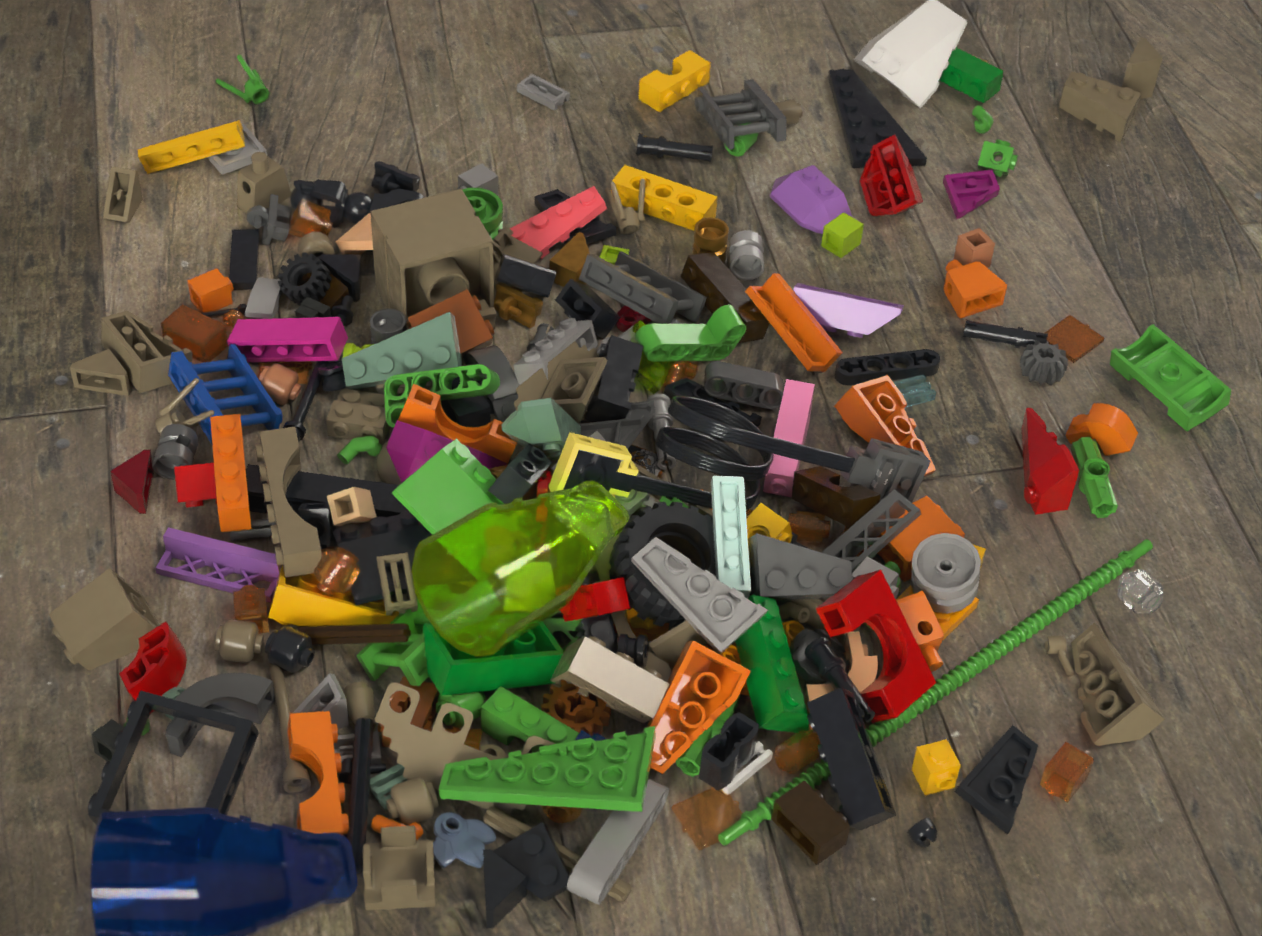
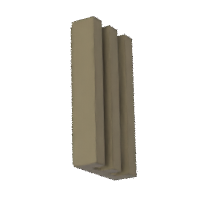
(400, 605)

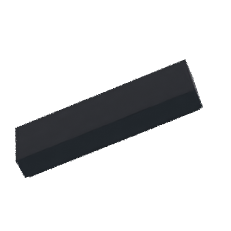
(244, 258)

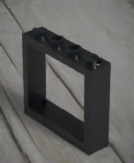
(126, 742)

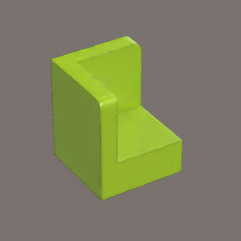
(842, 235)

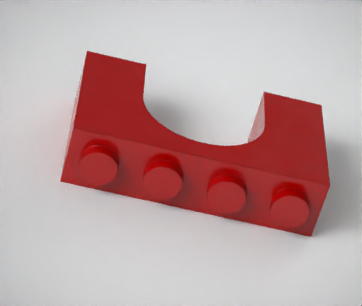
(904, 669)

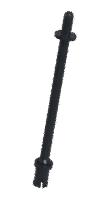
(346, 315)

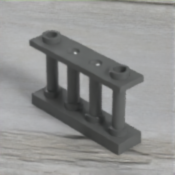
(754, 101)
(642, 288)

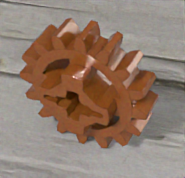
(576, 710)

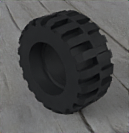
(679, 528)

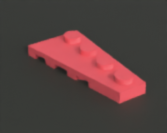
(559, 221)

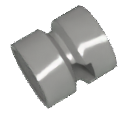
(746, 255)

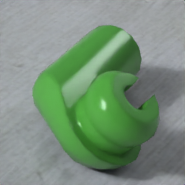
(358, 445)

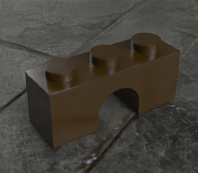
(821, 491)

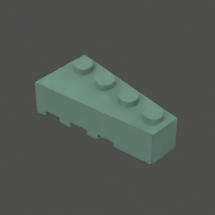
(419, 349)

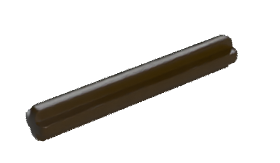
(357, 633)

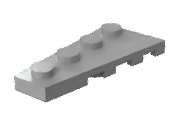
(704, 601)

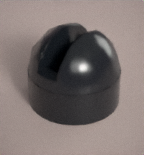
(923, 832)

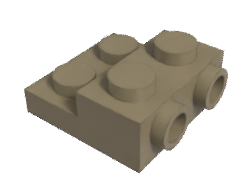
(358, 415)

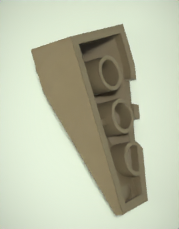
(1112, 696)

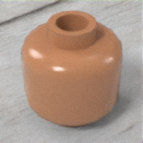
(280, 383)

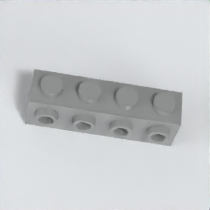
(553, 344)

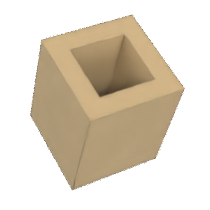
(351, 506)

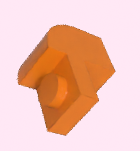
(1107, 426)

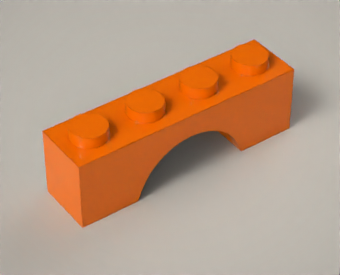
(425, 411)
(230, 473)
(312, 743)

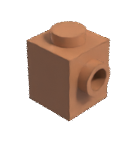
(974, 247)

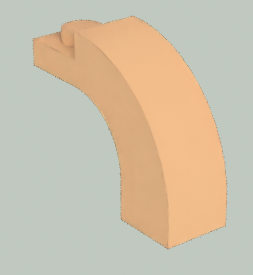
(861, 669)

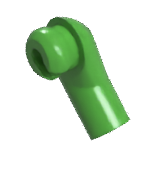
(984, 121)

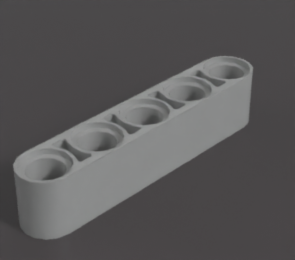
(615, 846)

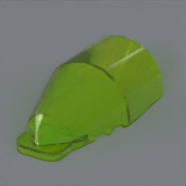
(512, 564)

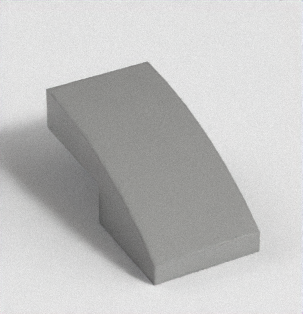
(264, 299)

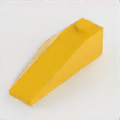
(303, 604)

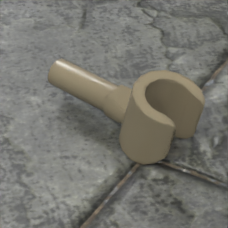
(1057, 646)

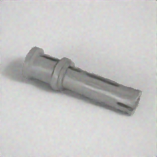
(661, 419)

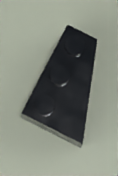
(616, 382)

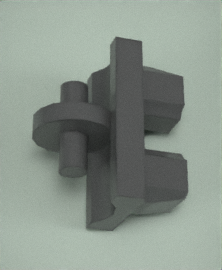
(272, 219)

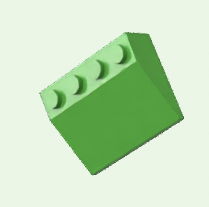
(447, 488)

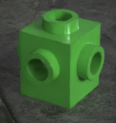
(993, 150)

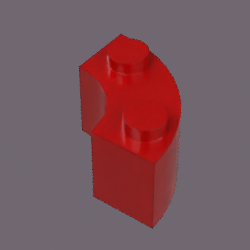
(158, 663)

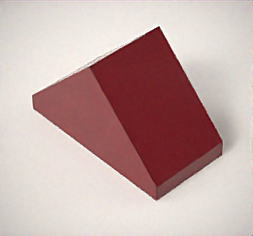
(134, 480)

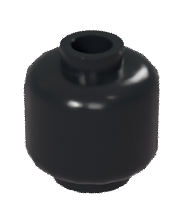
(289, 649)

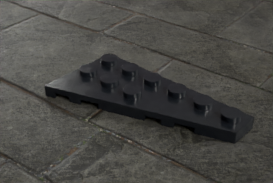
(866, 120)

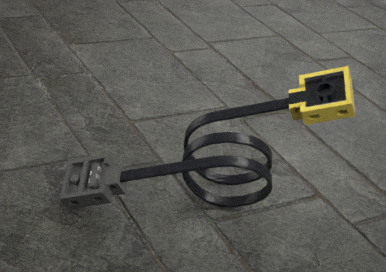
(584, 458)

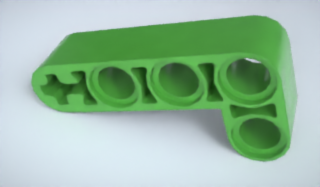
(693, 341)
(441, 385)

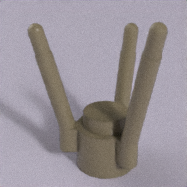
(627, 218)
(169, 417)

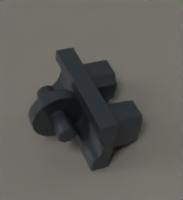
(391, 178)

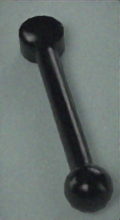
(242, 307)

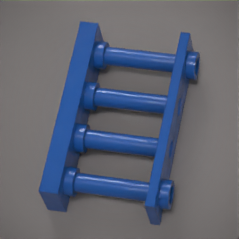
(200, 401)

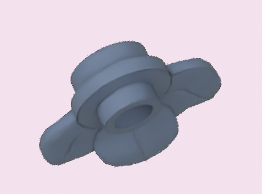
(463, 843)

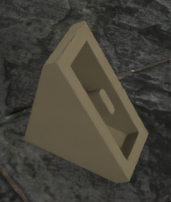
(122, 194)
(101, 373)

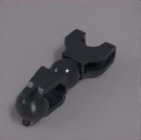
(352, 206)

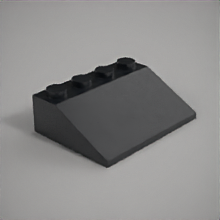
(379, 538)

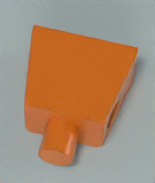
(972, 288)
(923, 627)

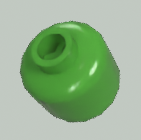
(469, 701)

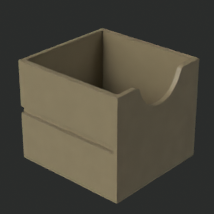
(431, 252)

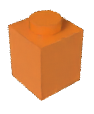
(210, 291)

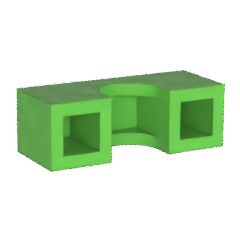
(510, 716)

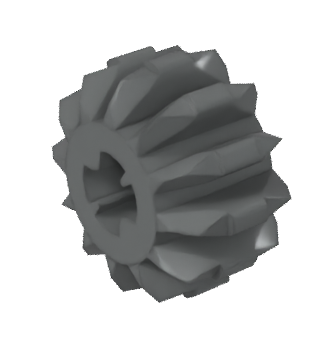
(1043, 362)

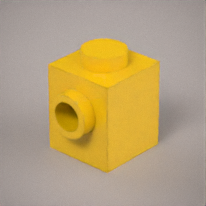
(935, 767)

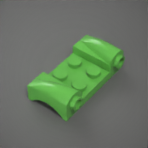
(1172, 377)

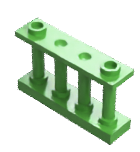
(408, 655)

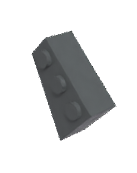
(794, 572)

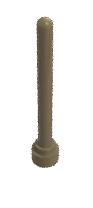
(296, 777)

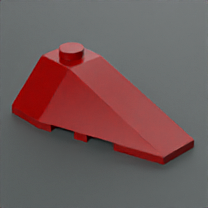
(1048, 467)

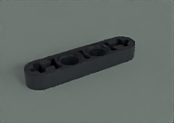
(917, 362)

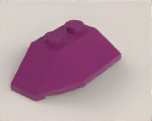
(414, 446)

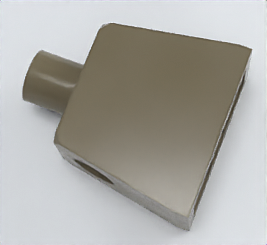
(260, 181)

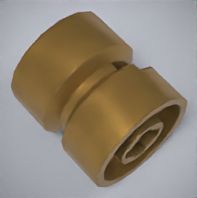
(711, 236)

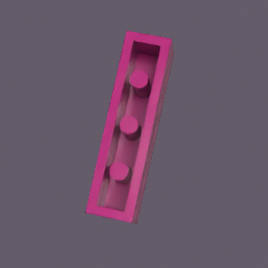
(289, 339)

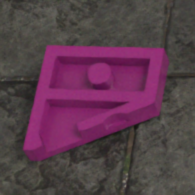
(970, 190)

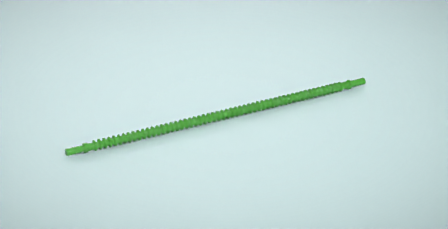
(955, 678)

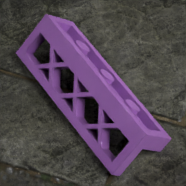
(222, 557)

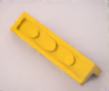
(192, 147)

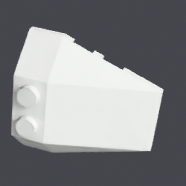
(915, 50)

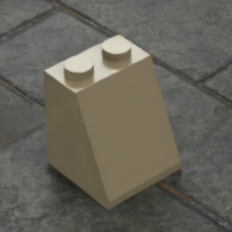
(102, 621)

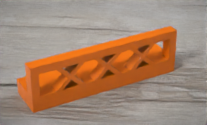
(795, 323)

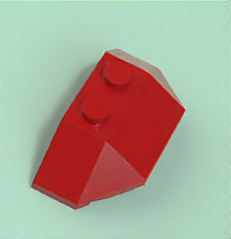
(889, 180)

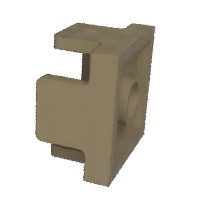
(399, 870)

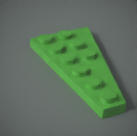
(566, 774)

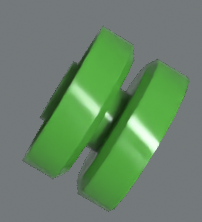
(487, 207)

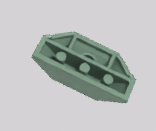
(541, 425)

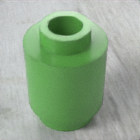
(742, 143)

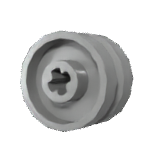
(946, 571)

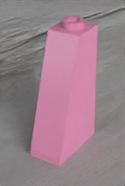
(792, 427)

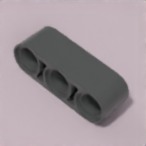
(732, 378)

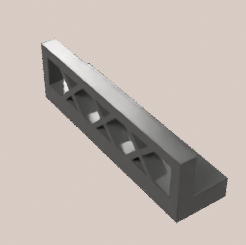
(870, 526)

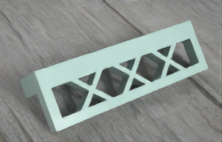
(730, 532)

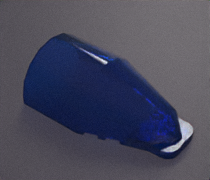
(210, 873)

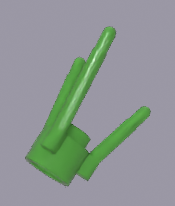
(254, 87)

